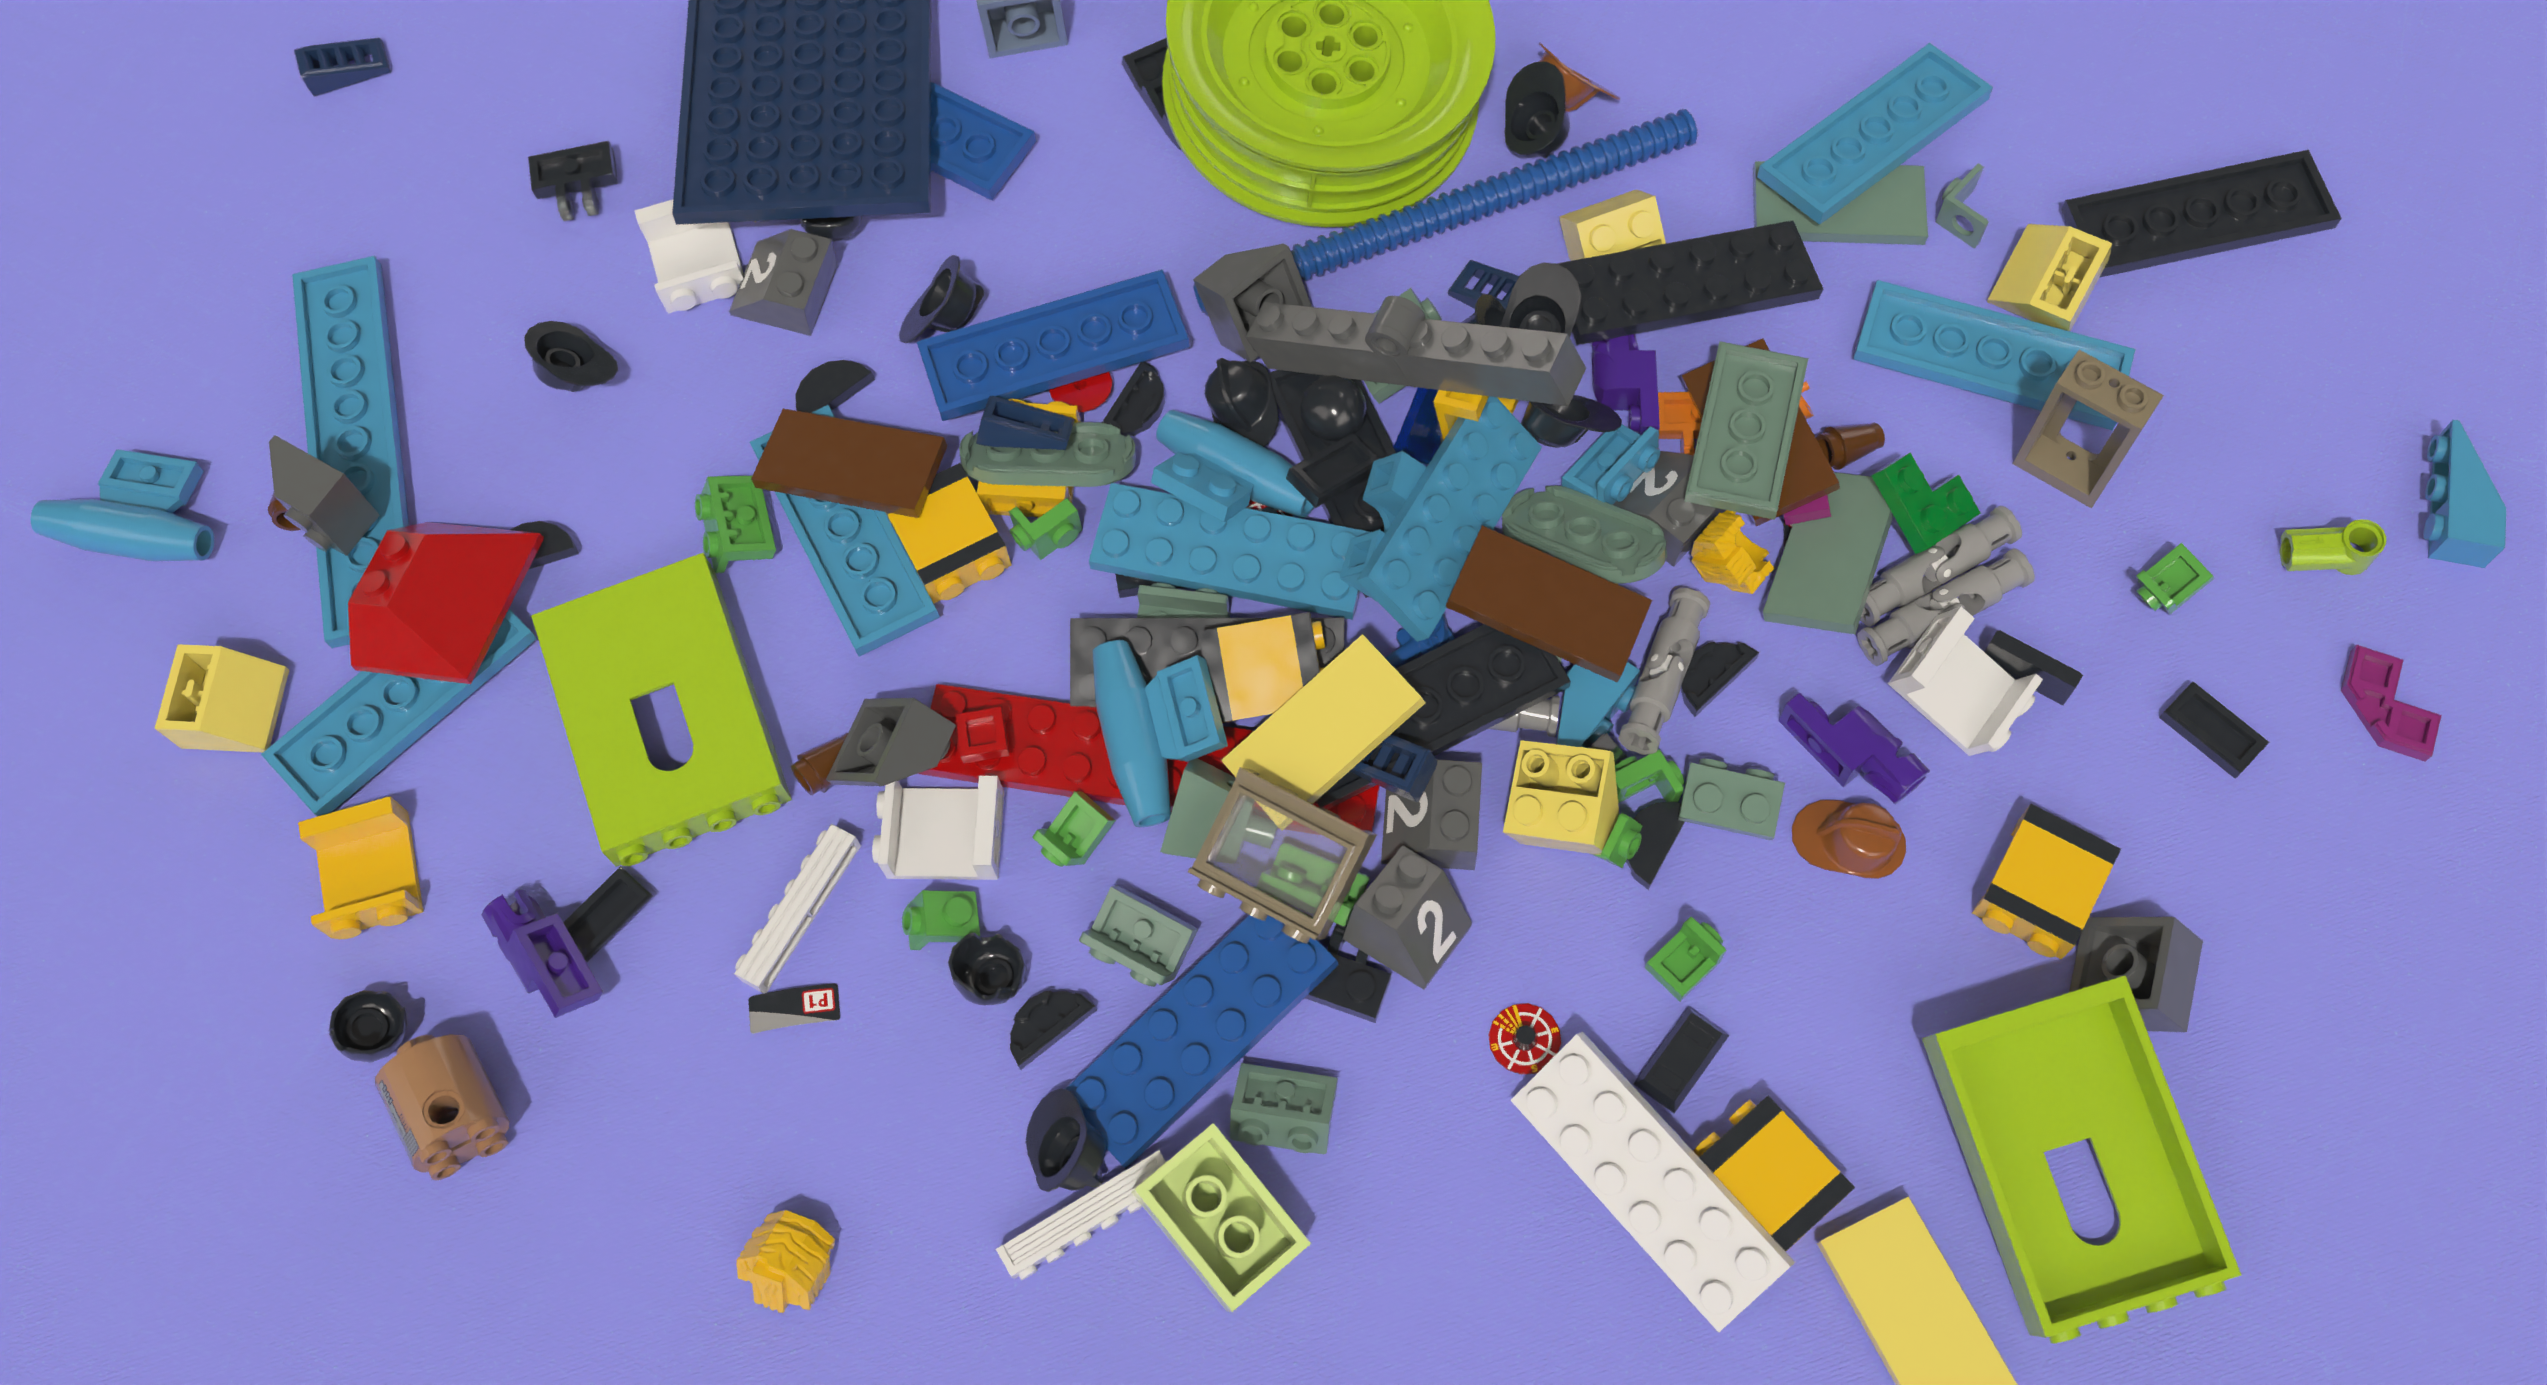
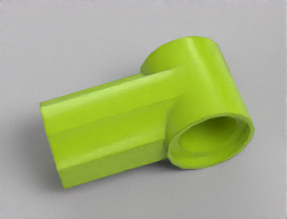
(2332, 548)

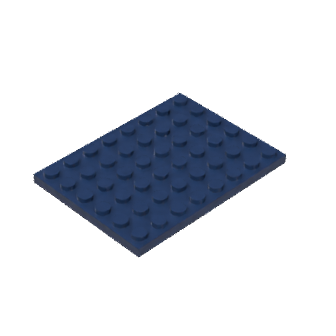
(804, 110)

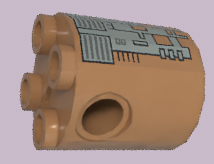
(442, 1104)

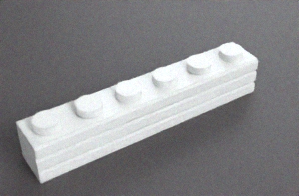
(797, 909)
(1077, 1220)

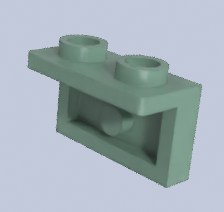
(1731, 799)
(1139, 937)

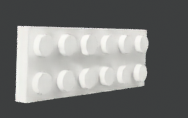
(1652, 1182)

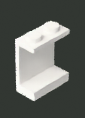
(690, 259)
(1962, 686)
(940, 831)

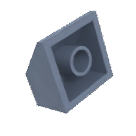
(1021, 25)

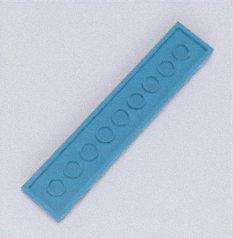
(350, 412)

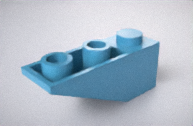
(2465, 507)
(1592, 703)

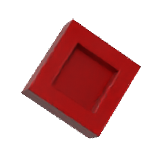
(982, 735)

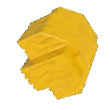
(1728, 556)
(786, 1261)

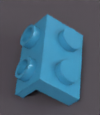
(1614, 464)

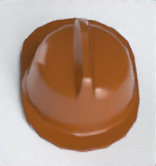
(1577, 87)
(1849, 838)

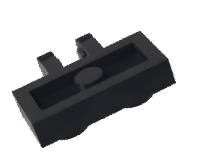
(572, 171)
(1352, 984)

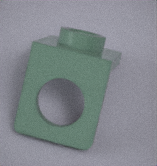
(1953, 205)

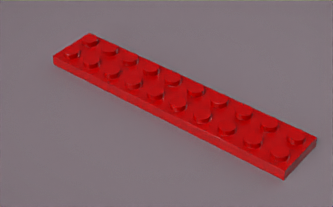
(1064, 752)

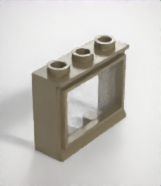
(1281, 856)

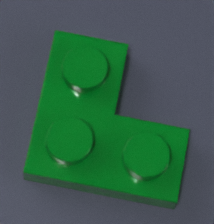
(1924, 513)

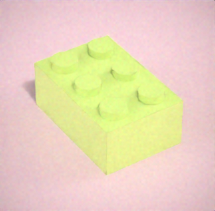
(1221, 1218)

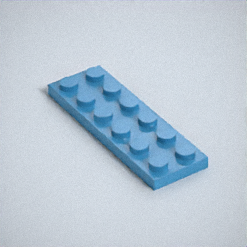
(1874, 133)
(1977, 348)
(1440, 520)
(1246, 557)
(858, 565)
(374, 722)

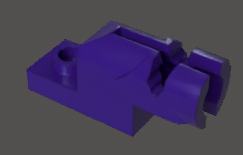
(1627, 380)
(1854, 746)
(542, 953)

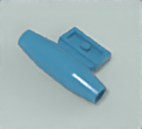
(1222, 469)
(132, 512)
(1152, 723)

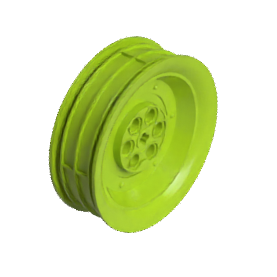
(1383, 134)

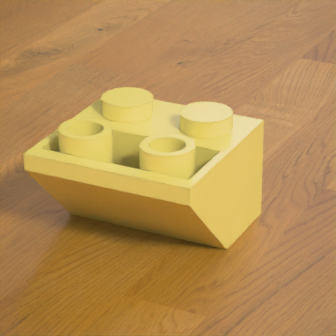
(1613, 226)
(2051, 274)
(221, 700)
(1562, 797)

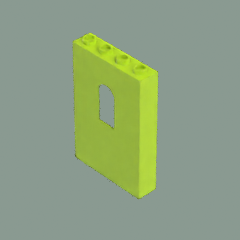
(636, 641)
(2066, 1076)

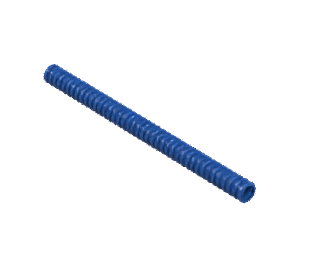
(1493, 195)

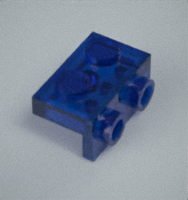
(1421, 430)

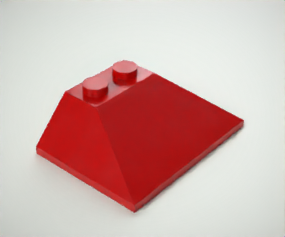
(436, 599)

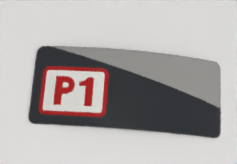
(794, 1007)

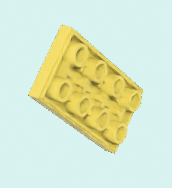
(1329, 723)
(1912, 1302)

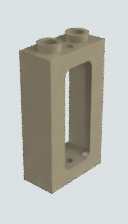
(2105, 391)

